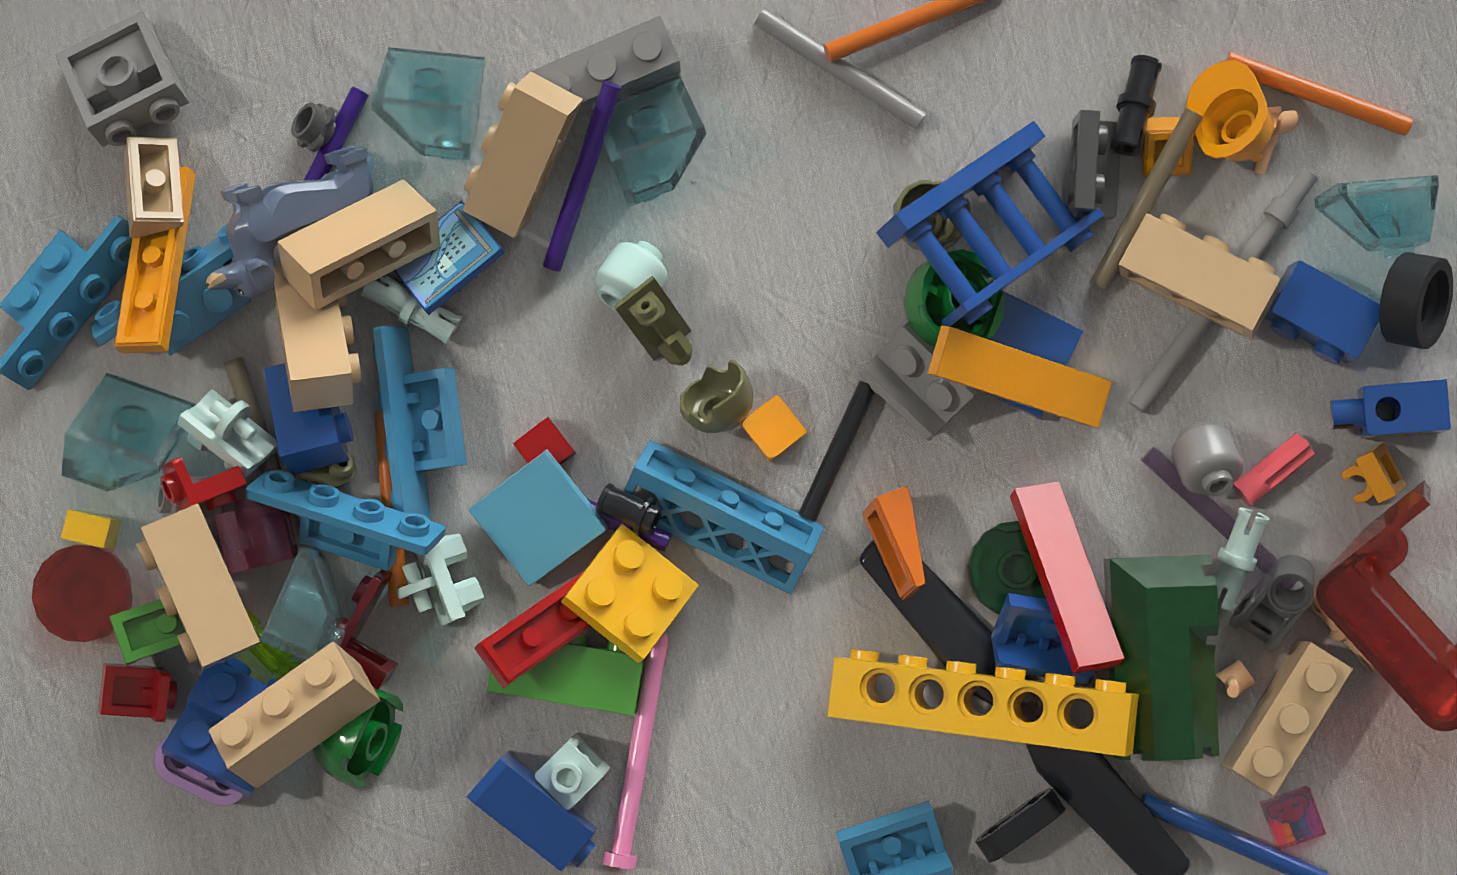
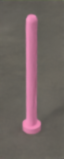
(620, 855)

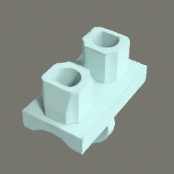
(228, 432)
(448, 598)

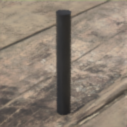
(837, 451)

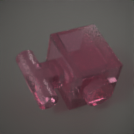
(255, 536)

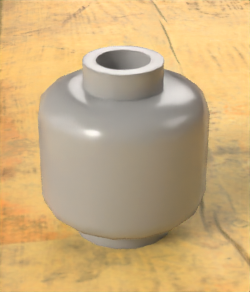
(1207, 458)

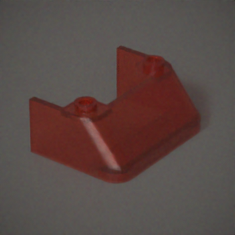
(1387, 621)

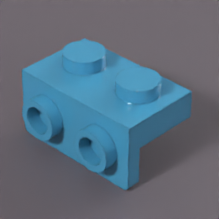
(896, 844)

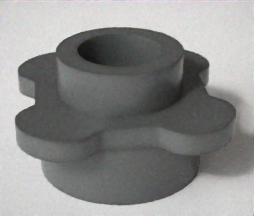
(314, 126)

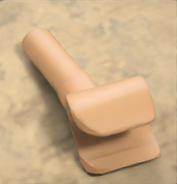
(1283, 124)
(1235, 679)

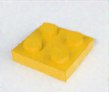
(630, 593)

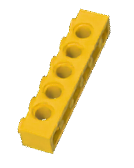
(855, 698)

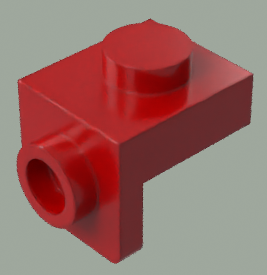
(212, 491)
(136, 691)

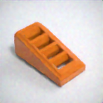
(895, 535)

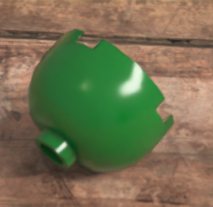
(930, 301)
(363, 743)

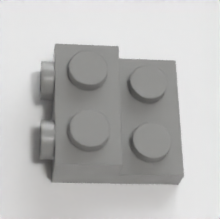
(122, 80)

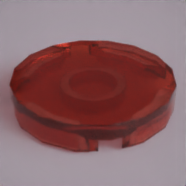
(80, 591)

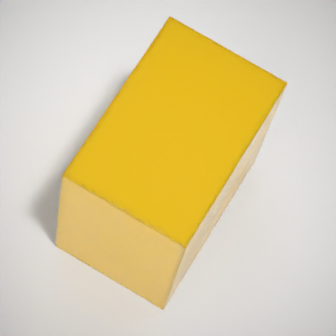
(91, 529)

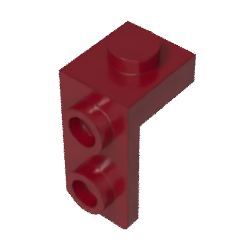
(375, 665)

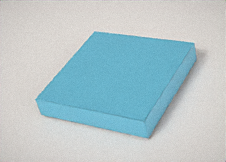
(538, 517)

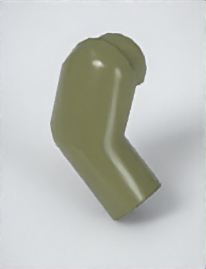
(333, 475)

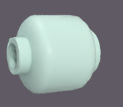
(627, 269)

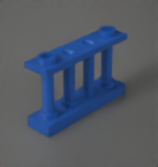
(950, 203)

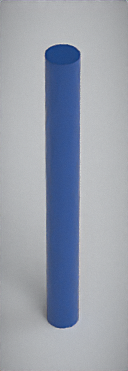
(1228, 838)

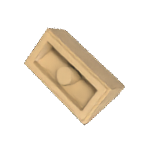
(152, 185)

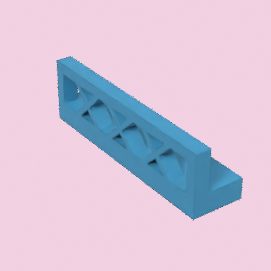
(725, 509)

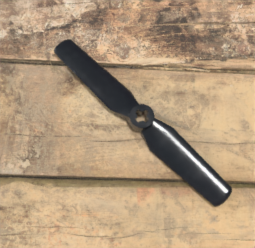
(1078, 776)

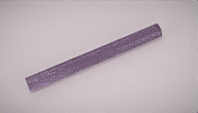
(1206, 508)

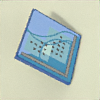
(462, 256)

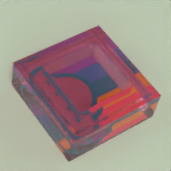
(1292, 818)

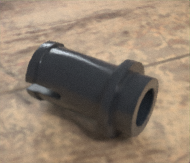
(629, 509)

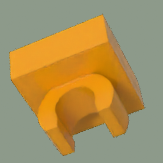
(1379, 472)

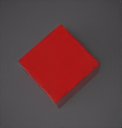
(543, 437)

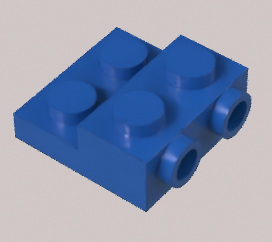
(214, 697)

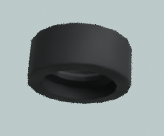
(1416, 300)

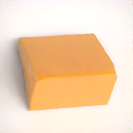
(1155, 137)
(773, 428)

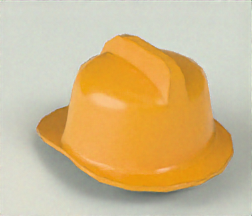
(1233, 110)

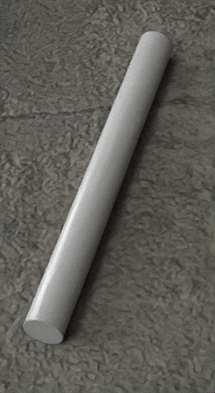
(840, 69)

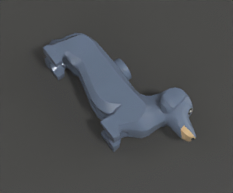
(280, 210)

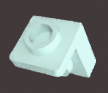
(571, 772)

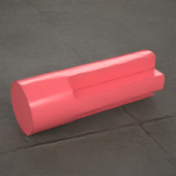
(1273, 469)

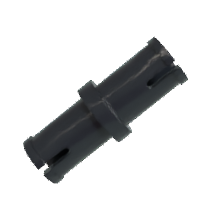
(1136, 105)

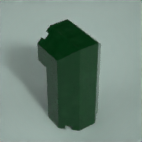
(1162, 623)

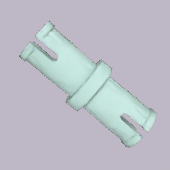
(401, 302)
(1238, 555)

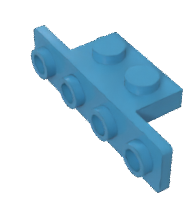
(60, 297)
(196, 306)
(418, 417)
(346, 524)

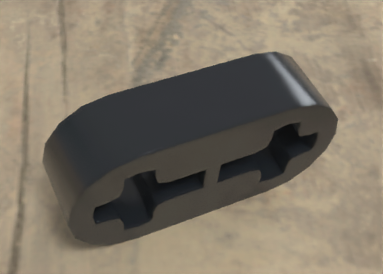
(1020, 825)

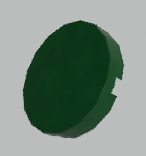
(1001, 566)

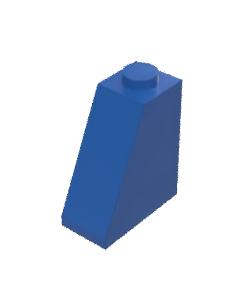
(532, 814)

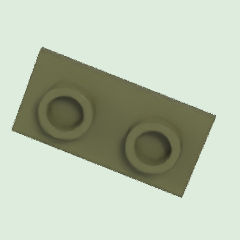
(656, 323)

